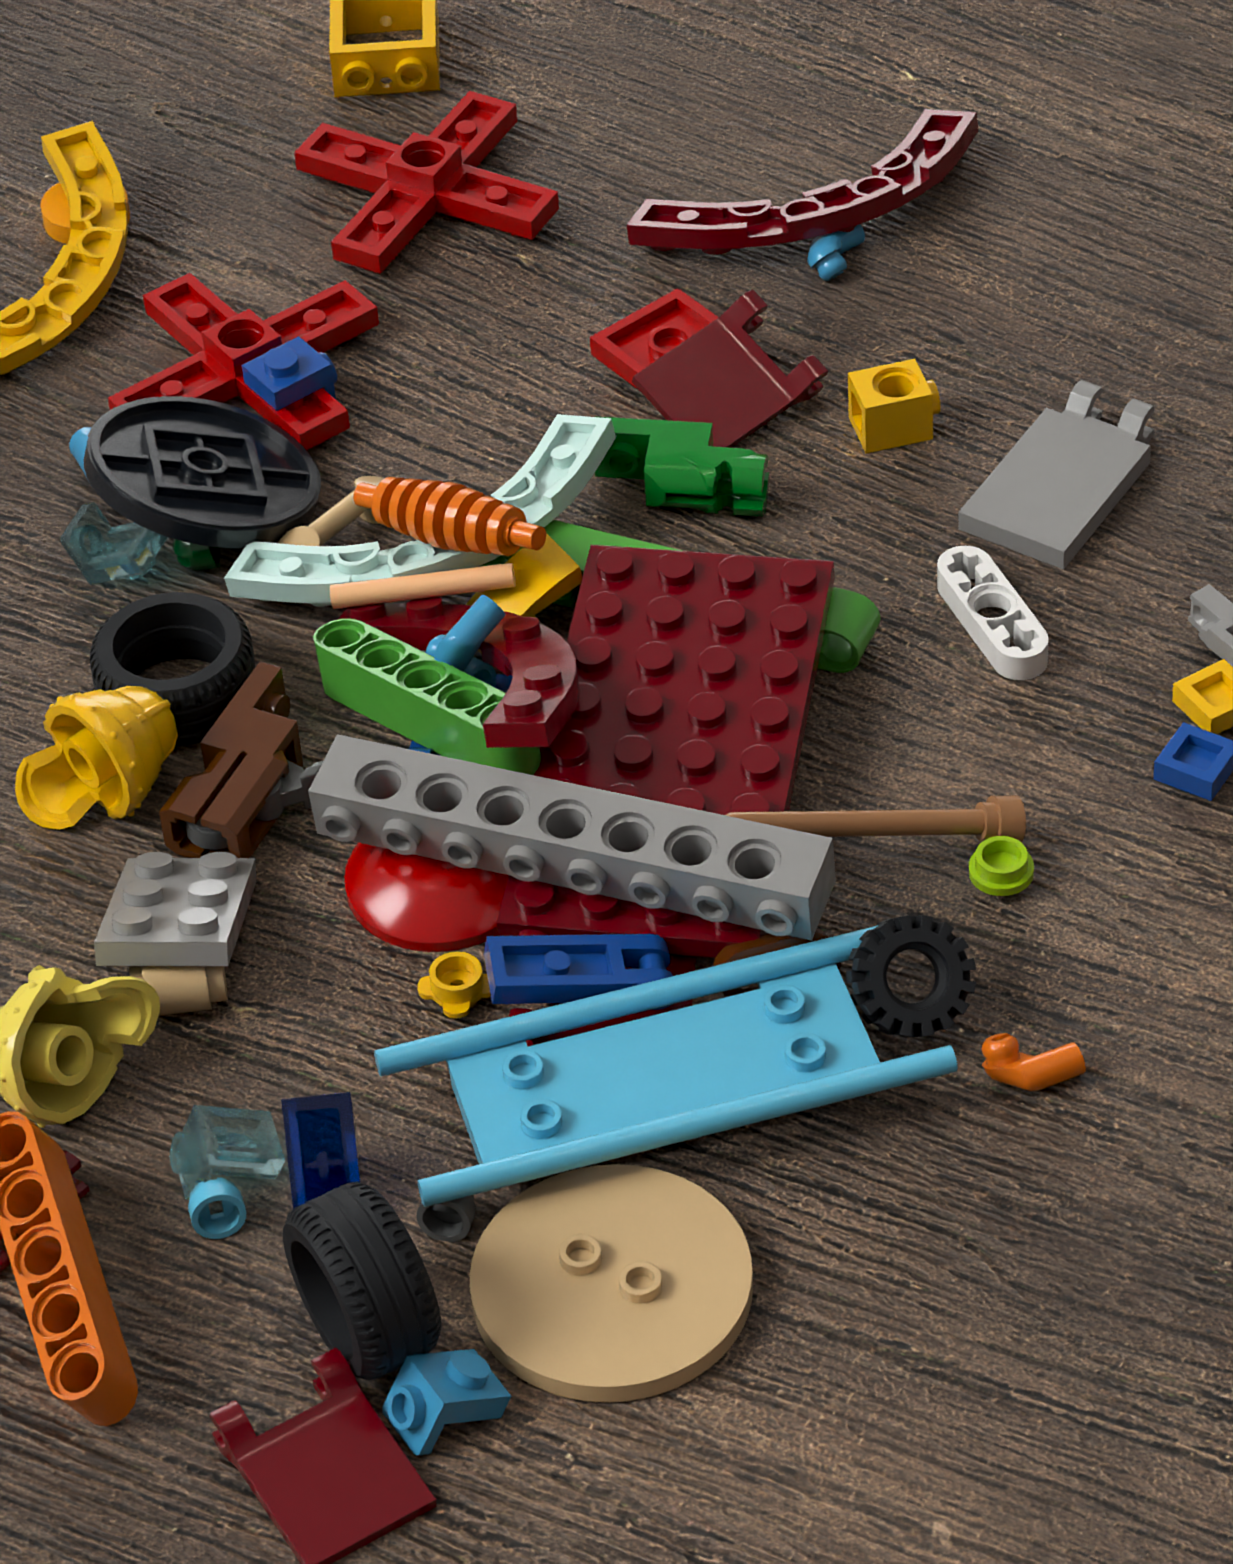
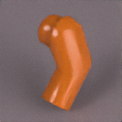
(1030, 1072)

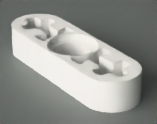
(992, 635)

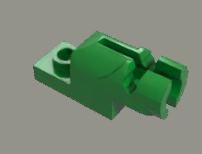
(686, 468)

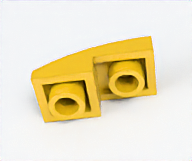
(540, 580)

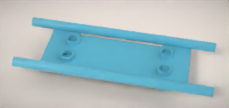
(658, 1075)

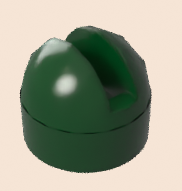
(196, 556)

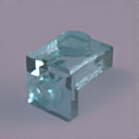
(107, 551)

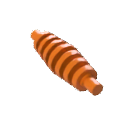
(449, 516)

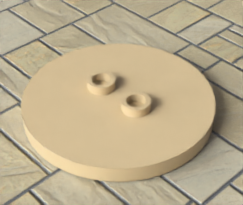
(611, 1283)

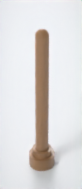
(995, 817)

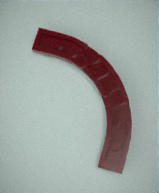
(904, 174)
(538, 658)

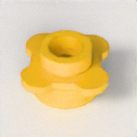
(455, 983)

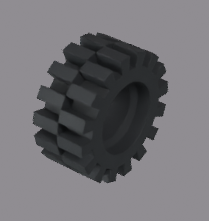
(950, 967)

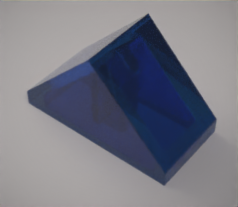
(320, 1144)

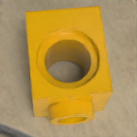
(892, 405)

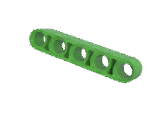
(413, 694)

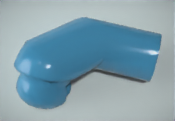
(826, 251)
(467, 635)

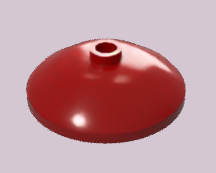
(422, 899)

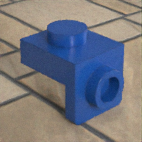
(289, 373)

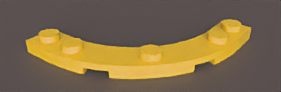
(89, 259)

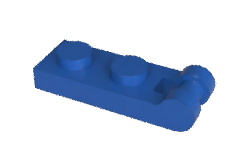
(571, 966)

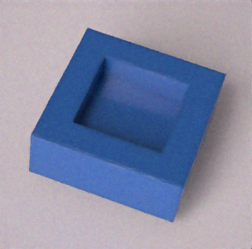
(1195, 761)

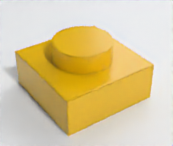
(1207, 697)

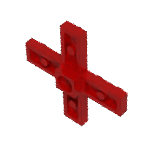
(425, 178)
(227, 340)

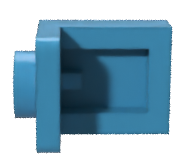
(442, 1391)

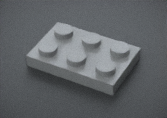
(176, 911)

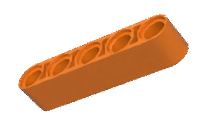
(61, 1276)

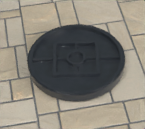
(201, 471)

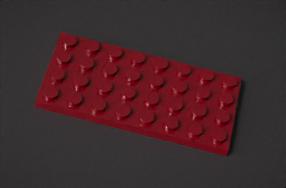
(686, 699)

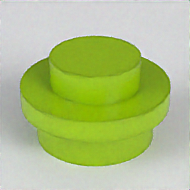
(1001, 866)

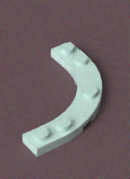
(540, 488)

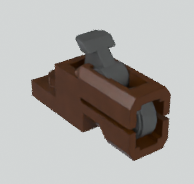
(248, 776)

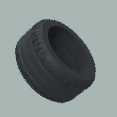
(171, 629)
(362, 1279)

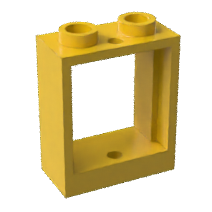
(409, 64)

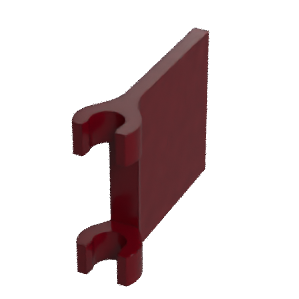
(727, 377)
(328, 1473)

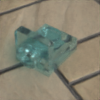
(225, 1144)

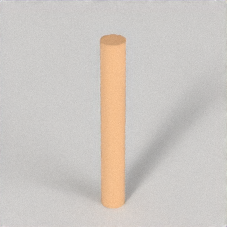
(422, 586)

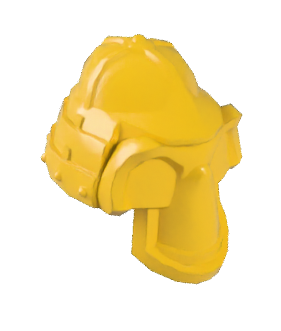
(103, 753)

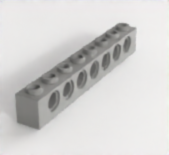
(574, 836)

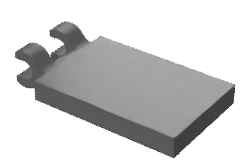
(1061, 479)

